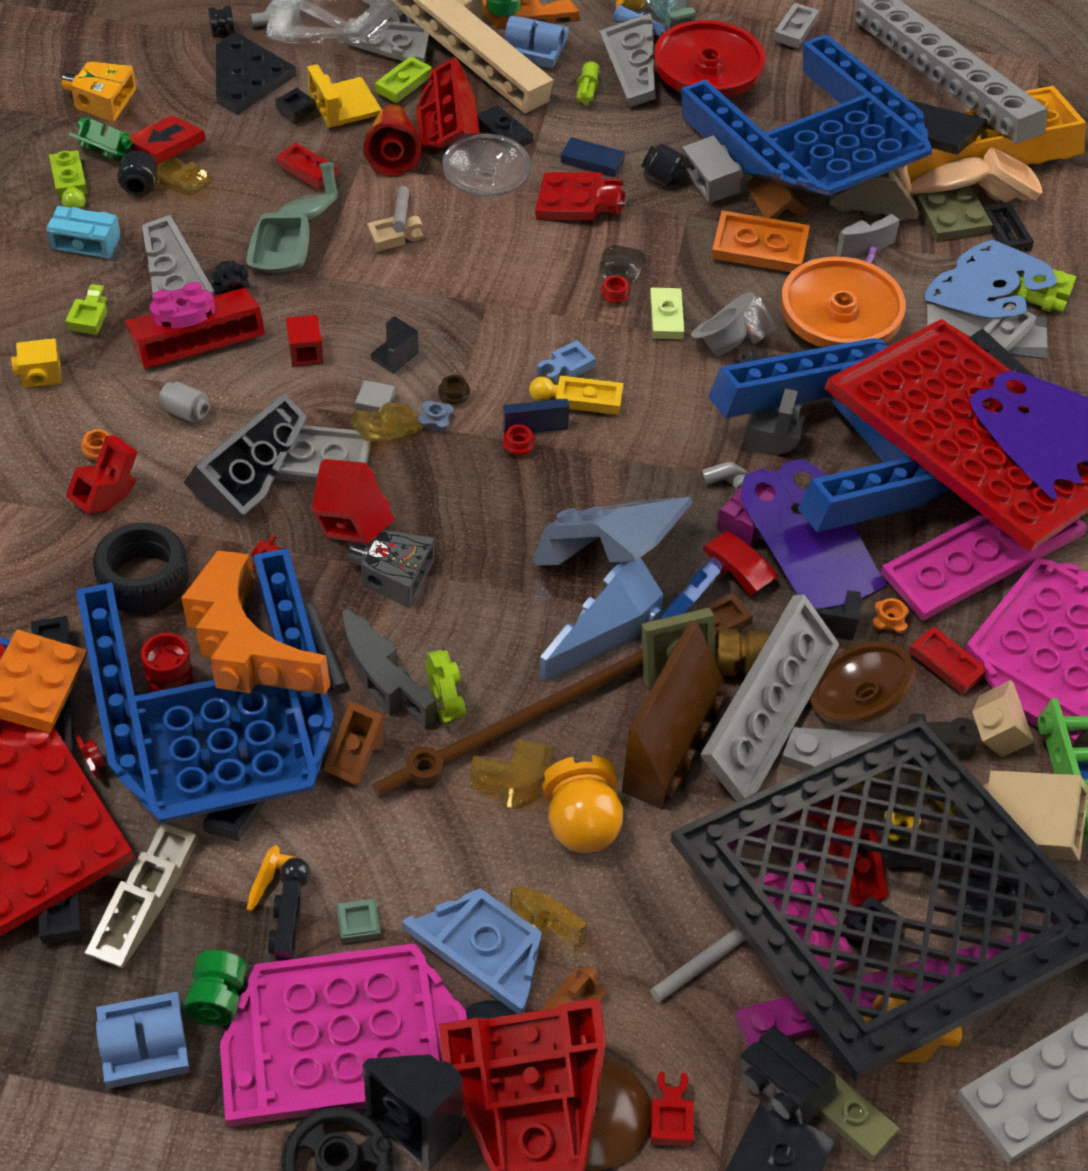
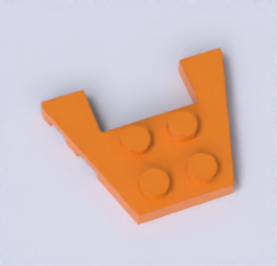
(535, 10)

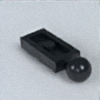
(287, 907)

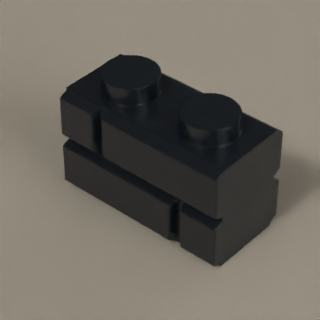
(787, 1076)

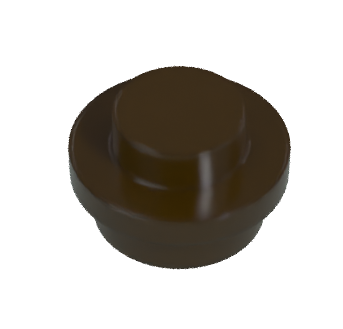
(453, 390)

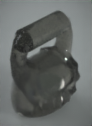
(622, 262)

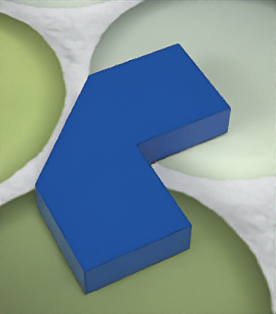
(695, 588)

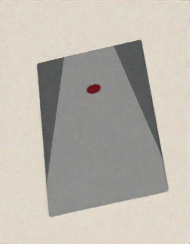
(1031, 344)

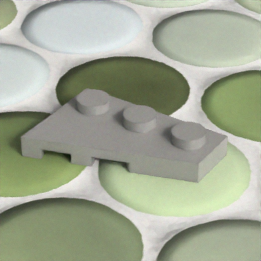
(399, 42)
(815, 746)

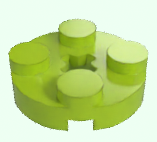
(441, 679)

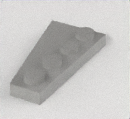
(632, 57)
(170, 258)

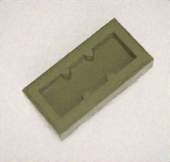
(858, 1121)

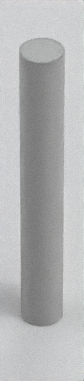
(401, 209)
(697, 965)

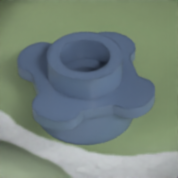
(435, 416)

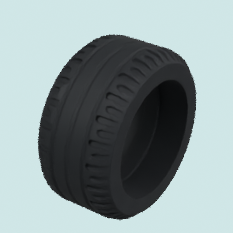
(139, 541)

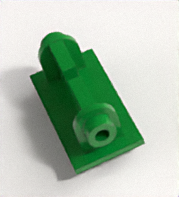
(91, 135)

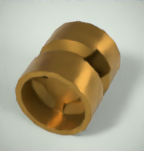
(738, 651)

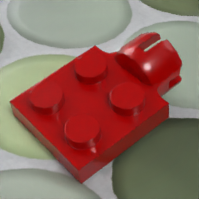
(578, 196)

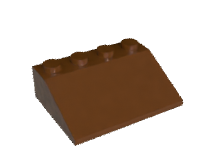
(673, 721)

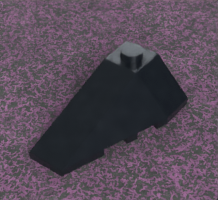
(245, 464)

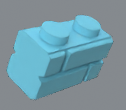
(83, 232)

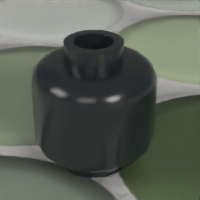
(663, 165)
(137, 173)

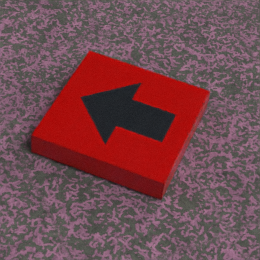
(167, 138)

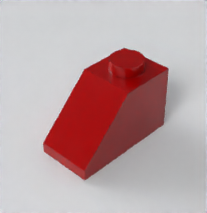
(868, 870)

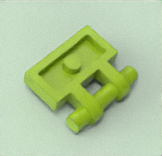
(1051, 297)

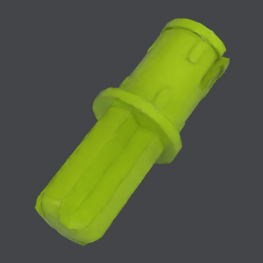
(588, 82)

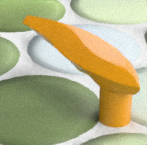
(272, 861)

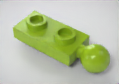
(69, 178)

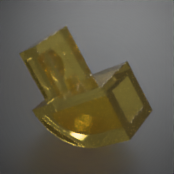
(517, 780)

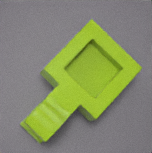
(88, 314)

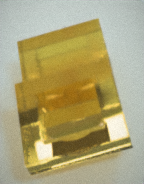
(181, 177)
(389, 423)
(545, 911)

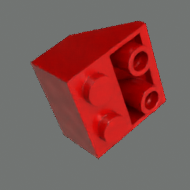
(349, 502)

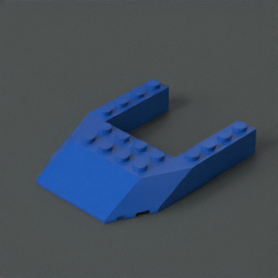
(826, 151)
(843, 496)
(202, 744)

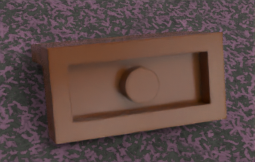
(774, 198)

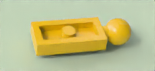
(581, 393)

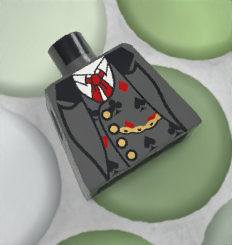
(394, 564)

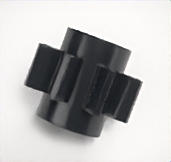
(229, 277)

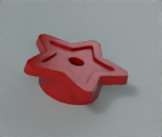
(92, 755)

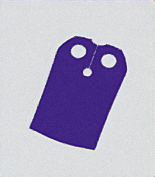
(814, 562)

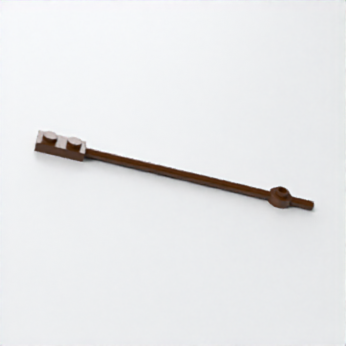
(728, 614)

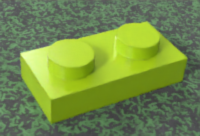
(403, 79)

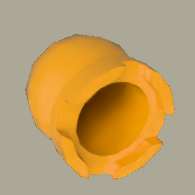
(583, 803)

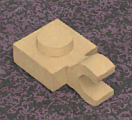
(386, 237)

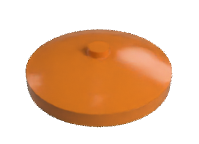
(842, 301)

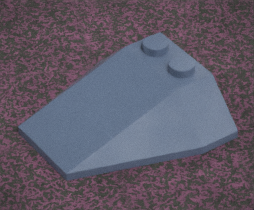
(624, 529)

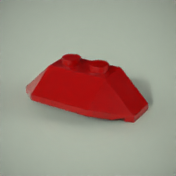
(446, 107)

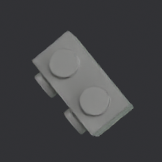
(712, 169)

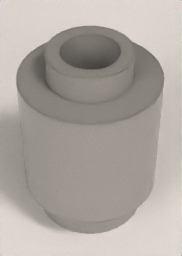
(184, 401)

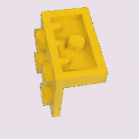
(341, 101)

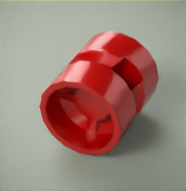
(166, 662)

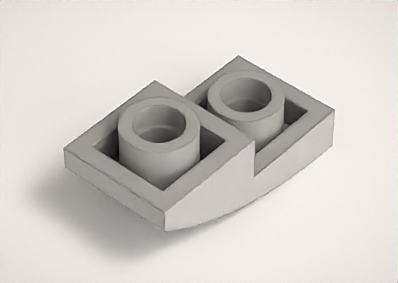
(859, 237)

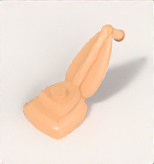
(997, 173)

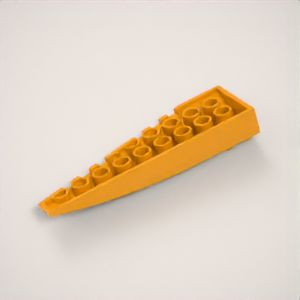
(1062, 138)

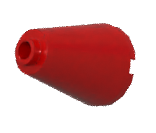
(392, 143)

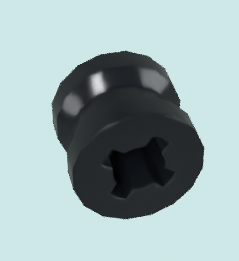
(221, 20)

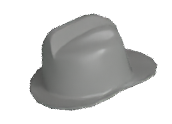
(727, 327)

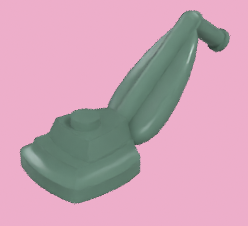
(283, 237)

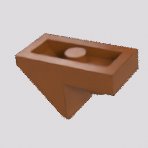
(356, 739)

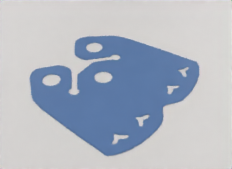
(974, 280)

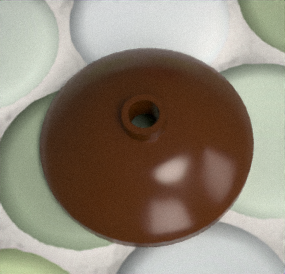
(863, 683)
(619, 1118)

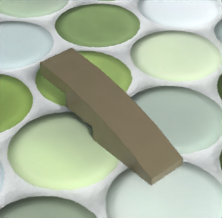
(142, 895)

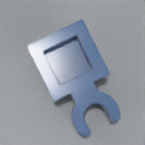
(568, 361)

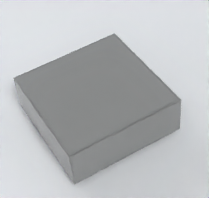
(373, 395)

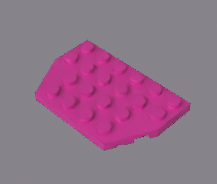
(1040, 640)
(315, 1023)

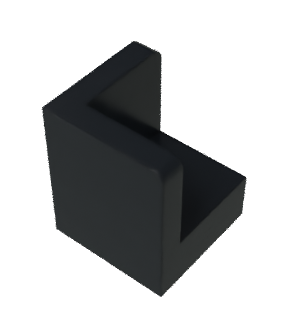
(399, 347)
(843, 620)

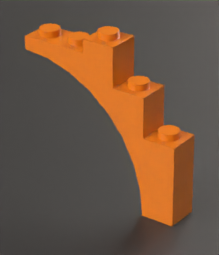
(236, 647)

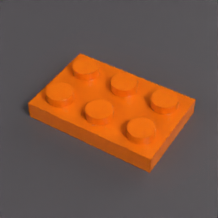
(760, 241)
(37, 679)

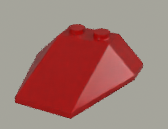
(530, 1083)

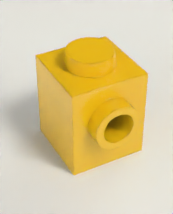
(37, 363)

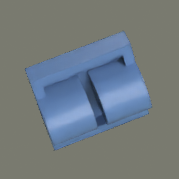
(536, 39)
(142, 1040)

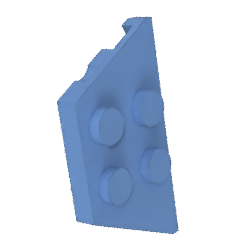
(483, 944)

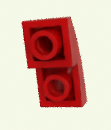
(742, 561)

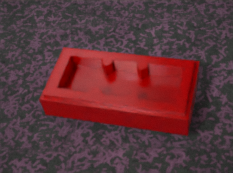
(303, 165)
(948, 660)

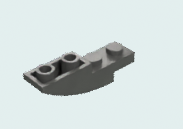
(377, 669)

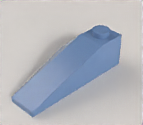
(608, 621)

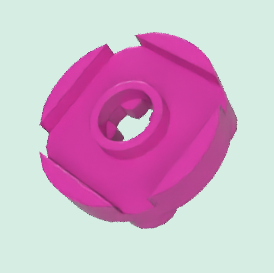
(182, 306)

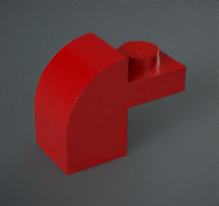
(108, 481)

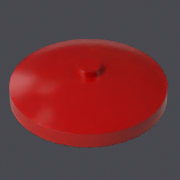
(709, 51)

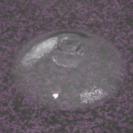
(486, 165)

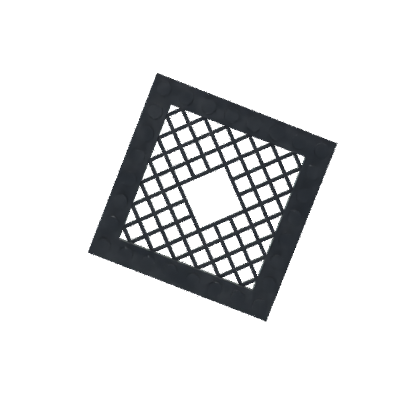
(890, 1035)

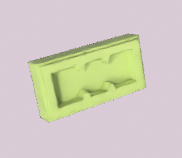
(667, 313)

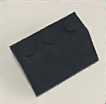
(416, 1103)

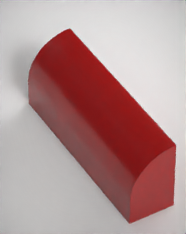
(234, 320)

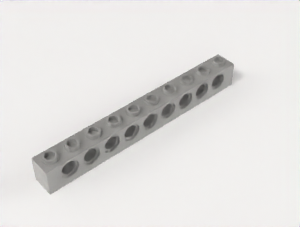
(954, 68)

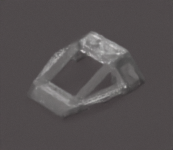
(287, 24)

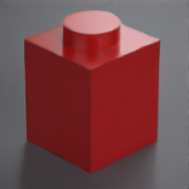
(304, 340)

